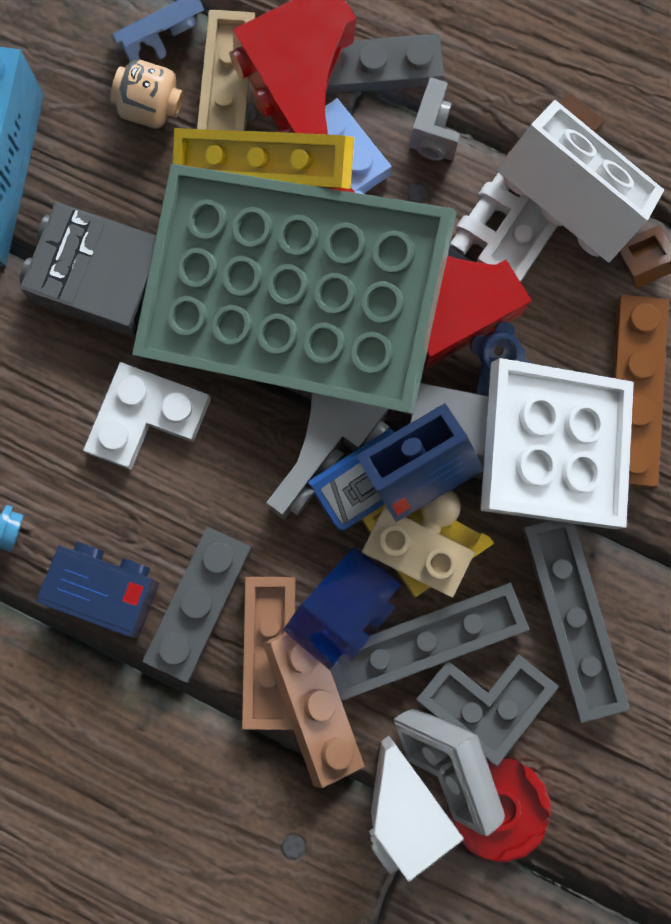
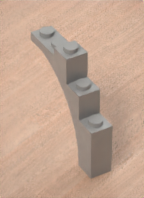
(330, 426)

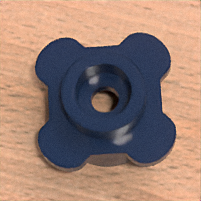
(501, 336)

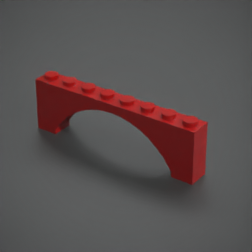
(290, 64)

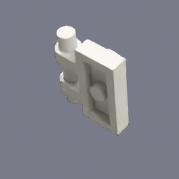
(517, 238)

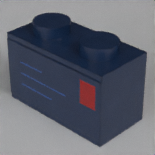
(420, 462)
(98, 590)

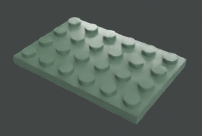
(295, 285)

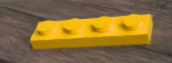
(285, 157)

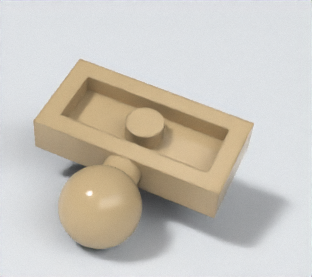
(420, 548)

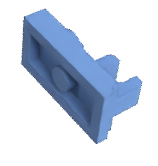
(176, 17)

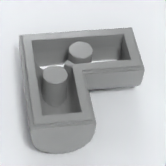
(459, 764)

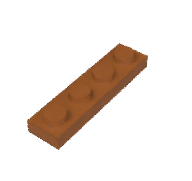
(641, 359)

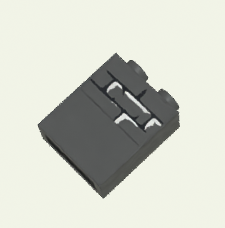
(89, 269)

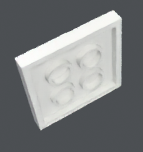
(557, 445)

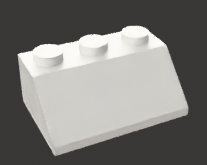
(580, 182)
(406, 819)

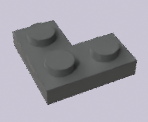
(493, 716)

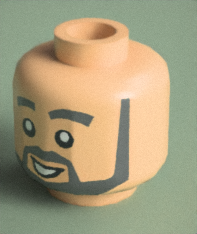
(146, 93)

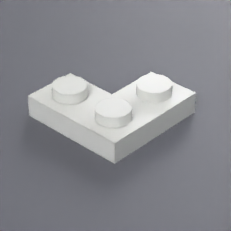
(141, 401)

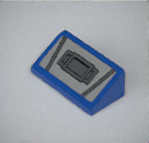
(346, 489)

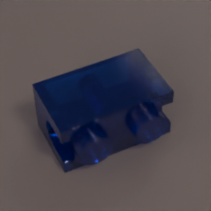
(341, 607)

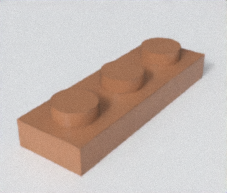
(268, 608)
(314, 711)

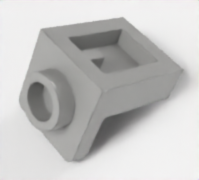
(428, 132)

